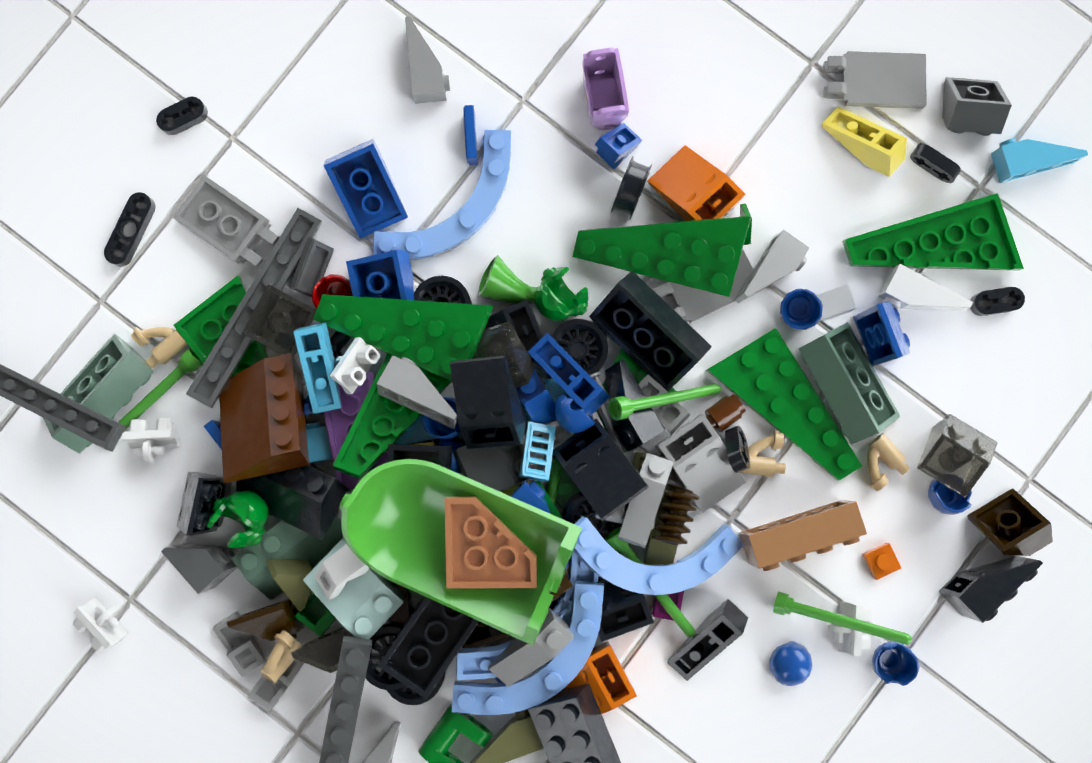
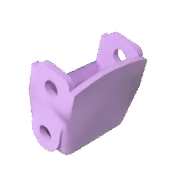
(605, 88)

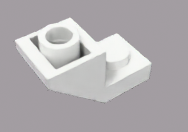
(338, 570)

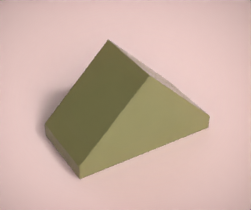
(290, 576)

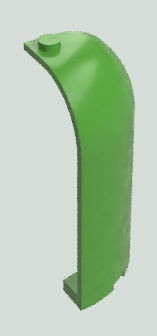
(399, 532)

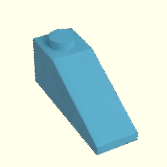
(1031, 157)
(317, 365)

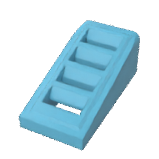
(533, 474)

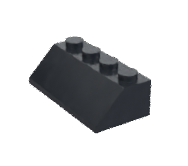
(299, 497)

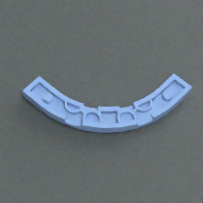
(469, 217)
(655, 578)
(474, 662)
(548, 679)

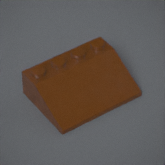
(263, 420)

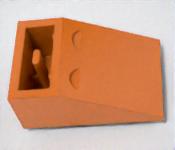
(695, 187)
(606, 678)

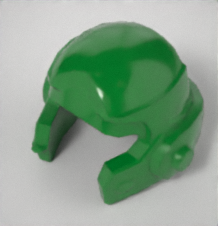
(556, 300)
(247, 510)

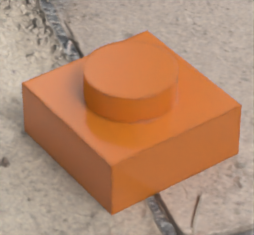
(881, 561)

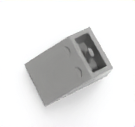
(701, 462)

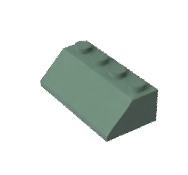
(849, 383)
(104, 386)
(284, 543)

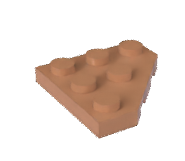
(483, 549)

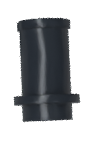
(338, 341)

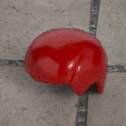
(331, 285)

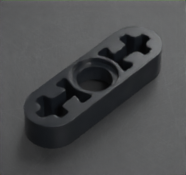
(118, 232)

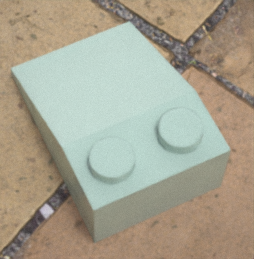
(363, 602)

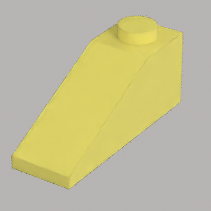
(867, 141)

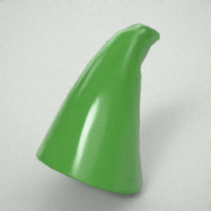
(503, 285)

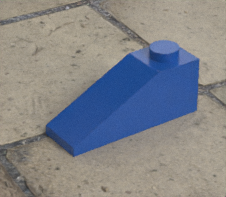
(569, 374)

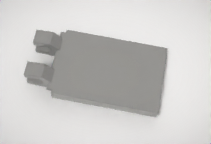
(878, 79)
(225, 222)
(698, 303)

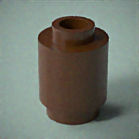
(725, 412)

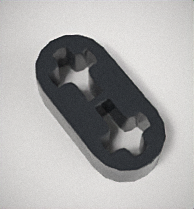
(182, 115)
(935, 163)
(997, 306)
(737, 449)

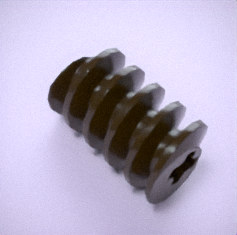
(676, 515)

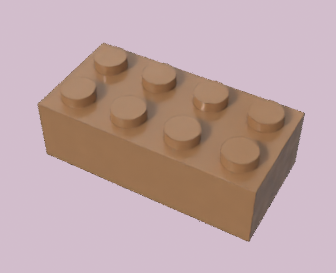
(803, 533)

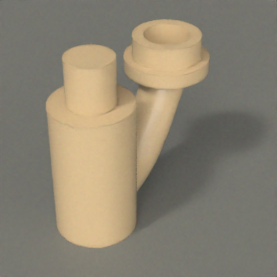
(163, 351)
(890, 455)
(765, 465)
(280, 657)

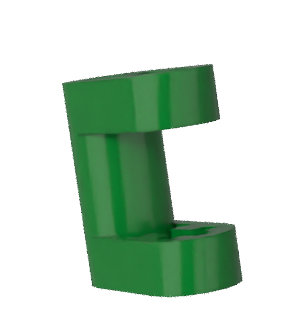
(445, 733)

